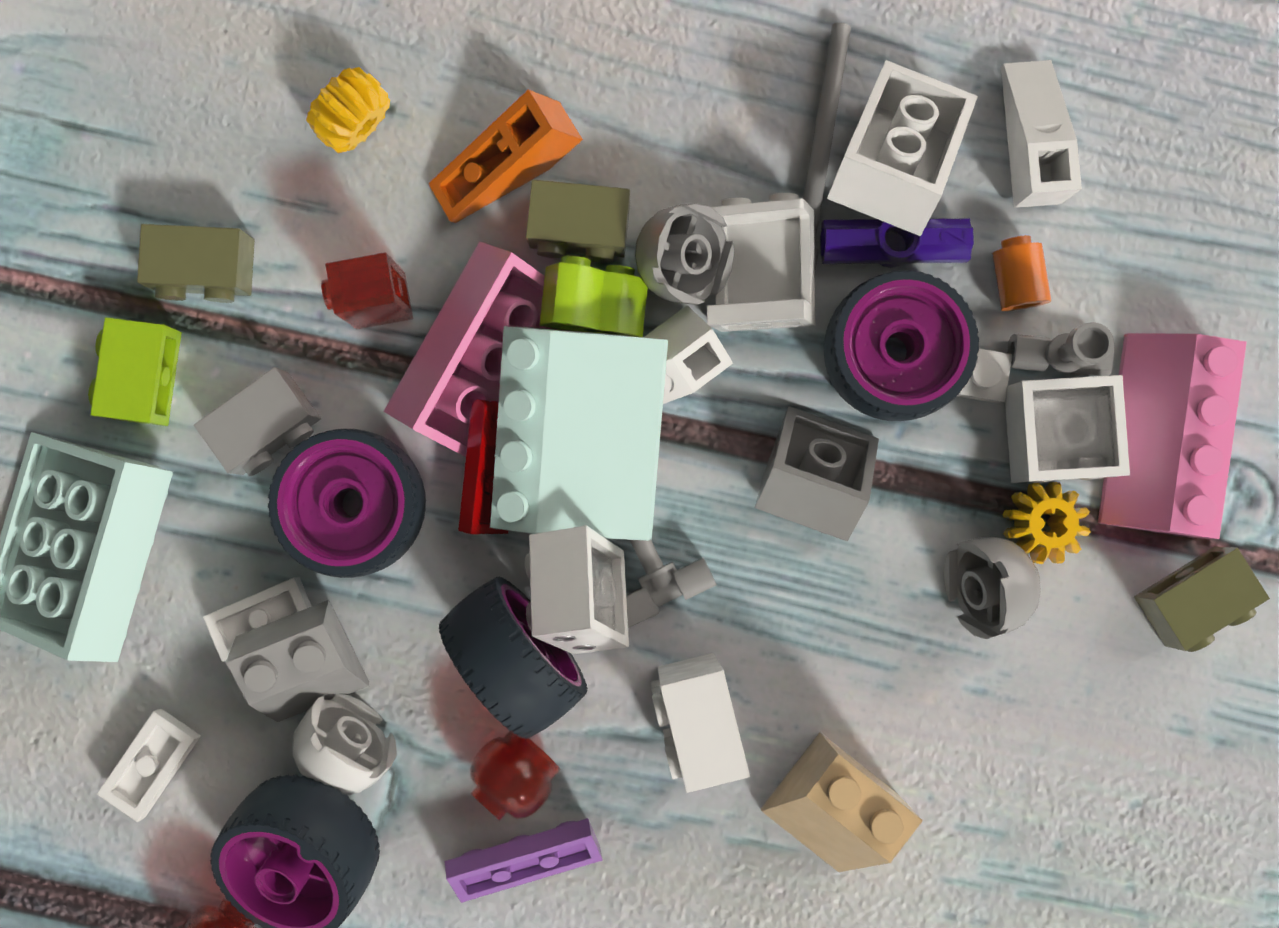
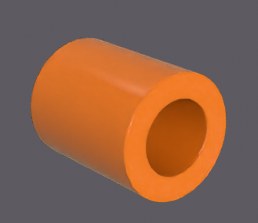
(1021, 274)

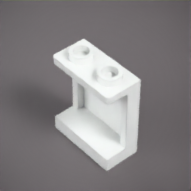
(771, 265)

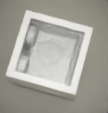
(1067, 429)
(577, 591)

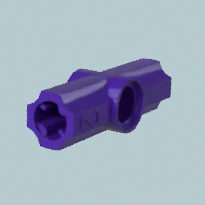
(864, 242)

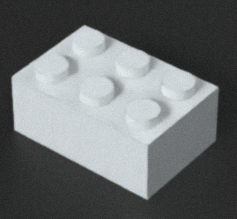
(903, 148)
(703, 729)

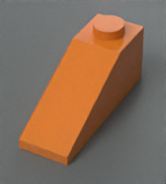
(506, 155)

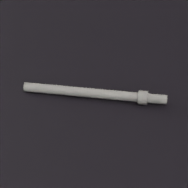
(826, 121)

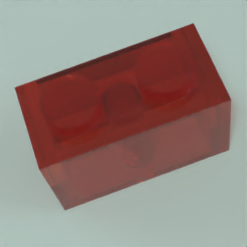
(367, 291)

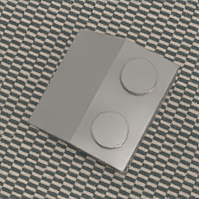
(818, 474)
(295, 662)

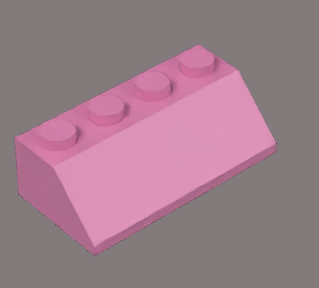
(464, 346)
(1179, 433)

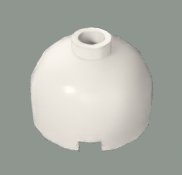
(342, 744)

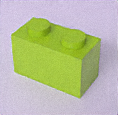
(135, 371)

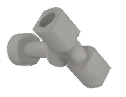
(1083, 351)
(663, 582)

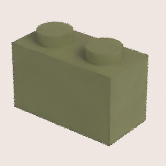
(578, 220)
(196, 261)
(1202, 599)

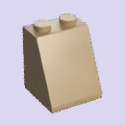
(841, 809)

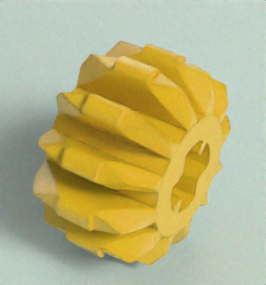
(348, 109)
(1063, 522)

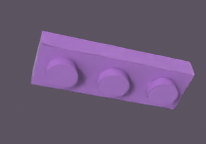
(523, 860)

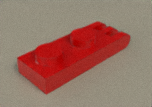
(479, 470)

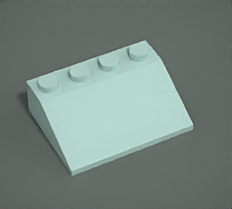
(578, 432)
(77, 547)

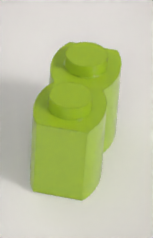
(593, 299)

